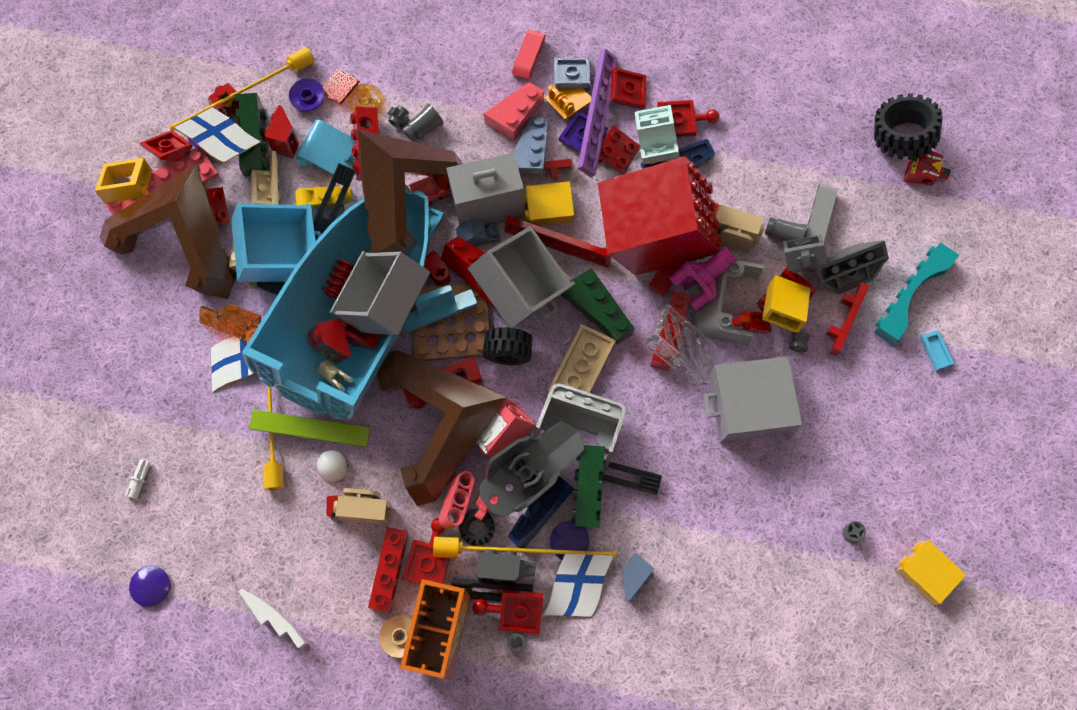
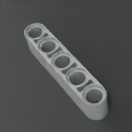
(821, 211)

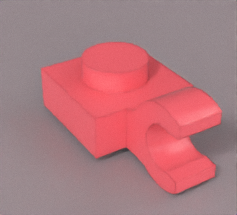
(483, 509)

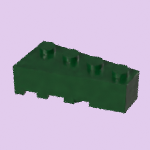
(252, 120)
(598, 306)
(589, 487)

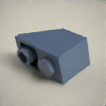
(478, 232)
(634, 575)

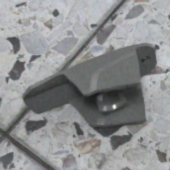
(530, 467)

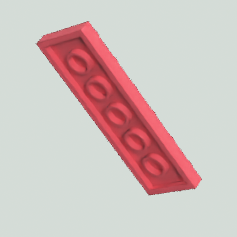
(170, 171)

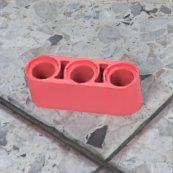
(528, 54)
(463, 494)

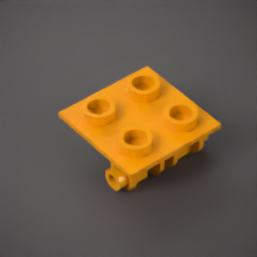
(567, 101)

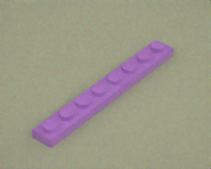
(597, 114)

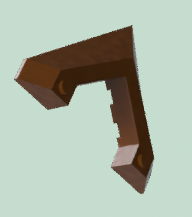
(384, 169)
(187, 207)
(467, 413)

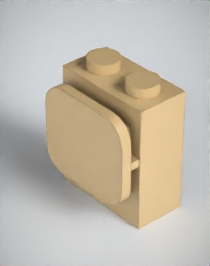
(738, 228)
(362, 507)

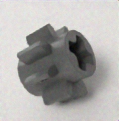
(398, 116)

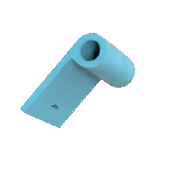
(326, 148)

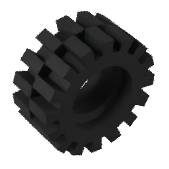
(479, 539)

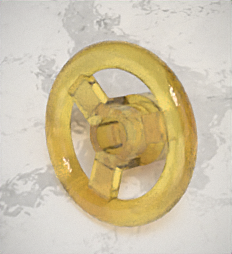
(363, 91)

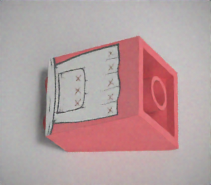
(505, 428)

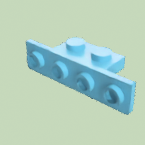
(438, 305)

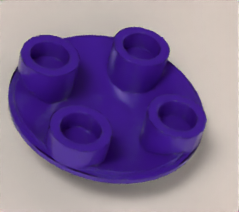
(569, 537)
(149, 586)

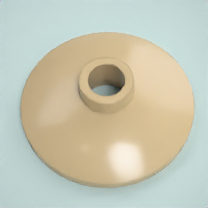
(389, 632)

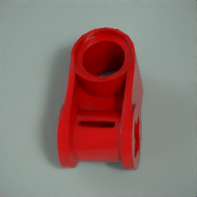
(436, 267)

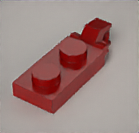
(751, 322)

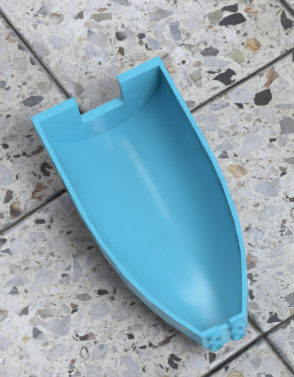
(280, 342)

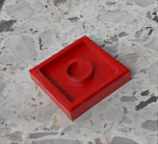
(628, 88)

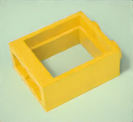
(136, 188)

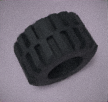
(507, 346)

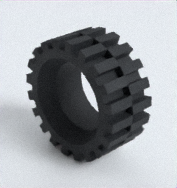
(908, 110)

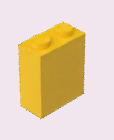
(549, 204)
(786, 304)
(930, 572)

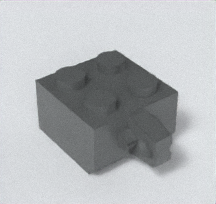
(805, 253)
(503, 567)

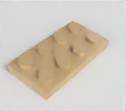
(584, 359)

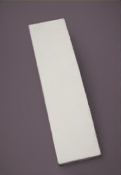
(268, 614)

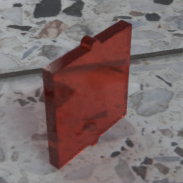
(340, 86)

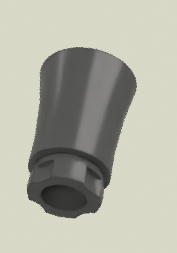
(423, 123)
(785, 230)

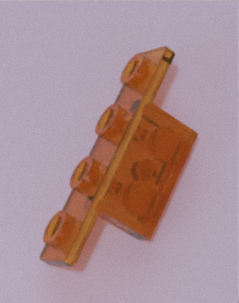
(231, 320)

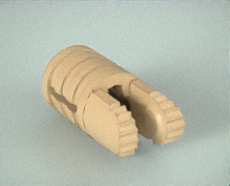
(333, 374)

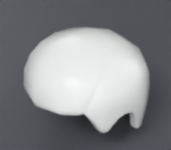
(331, 466)

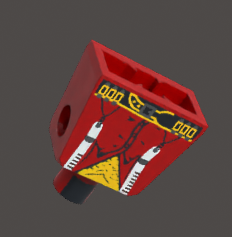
(229, 107)
(926, 169)

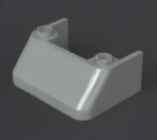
(718, 324)
(584, 412)

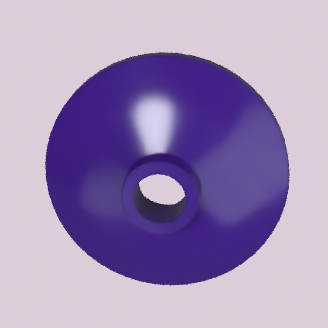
(304, 88)

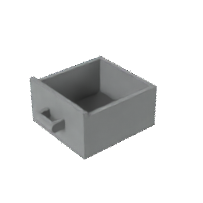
(487, 190)
(521, 278)
(380, 292)
(753, 399)

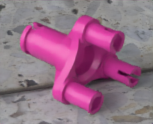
(705, 275)

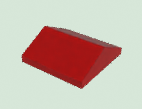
(167, 146)

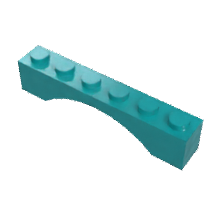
(896, 321)

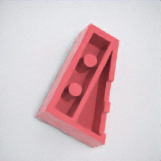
(514, 112)

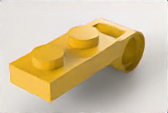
(316, 194)

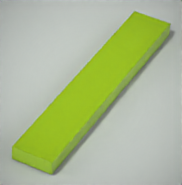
(309, 428)

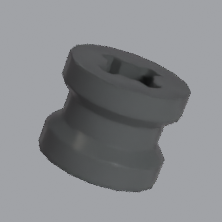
(799, 341)
(858, 530)

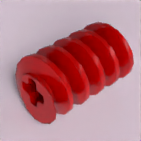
(338, 278)

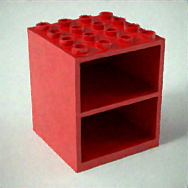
(659, 216)

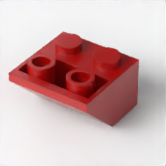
(281, 134)

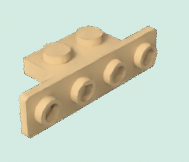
(265, 183)

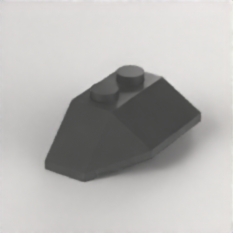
(853, 266)

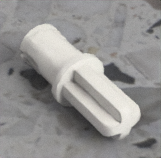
(138, 479)

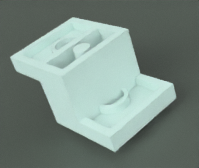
(657, 135)

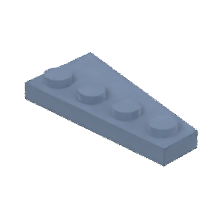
(532, 146)

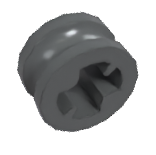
(514, 636)

